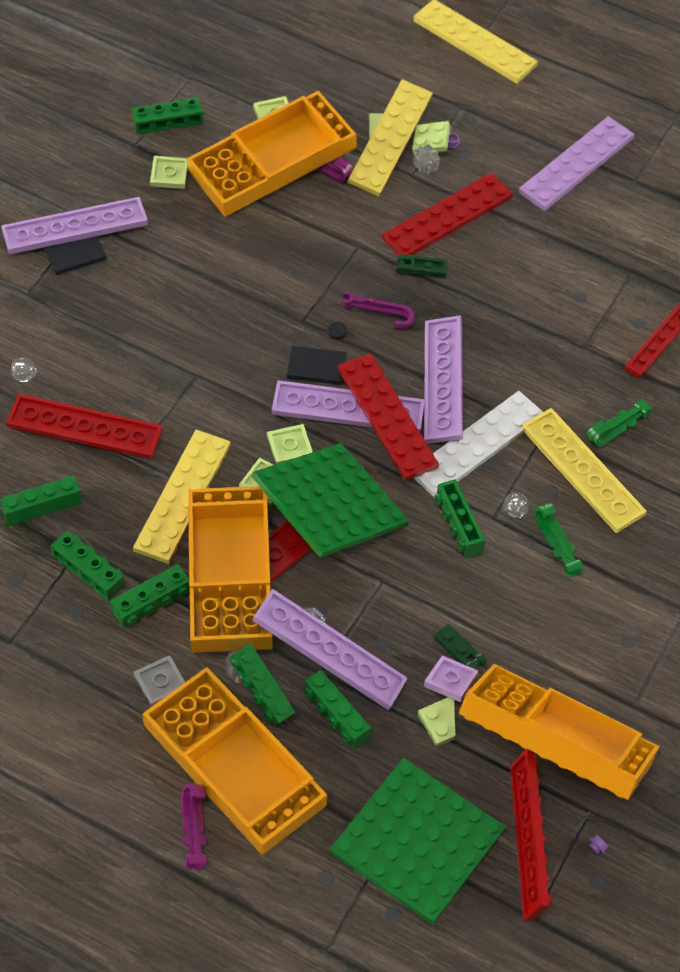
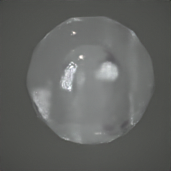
(23, 369)
(516, 505)

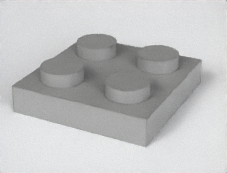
(159, 679)

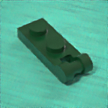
(421, 265)
(459, 647)

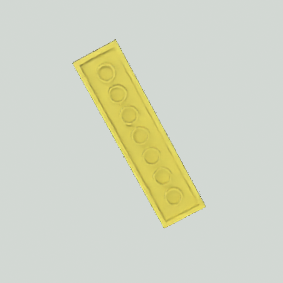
(475, 41)
(390, 138)
(584, 470)
(171, 513)

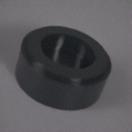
(337, 330)

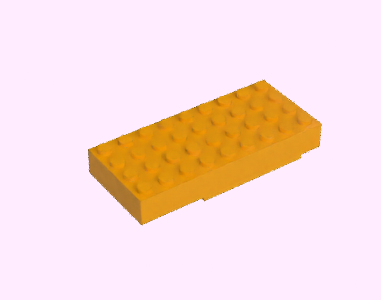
(271, 152)
(228, 568)
(560, 730)
(235, 760)

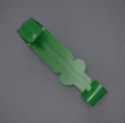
(604, 432)
(557, 538)

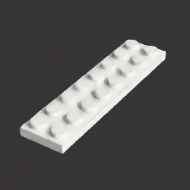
(480, 441)

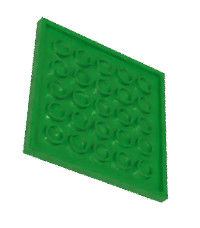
(330, 499)
(417, 840)

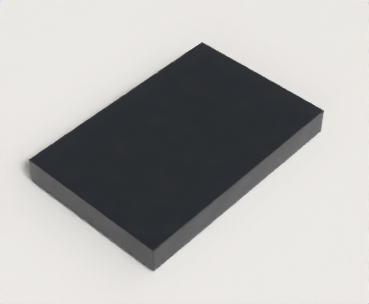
(74, 254)
(315, 365)

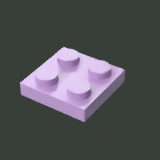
(451, 678)

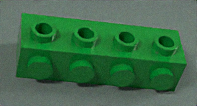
(167, 115)
(40, 500)
(460, 518)
(88, 565)
(150, 596)
(261, 684)
(337, 710)

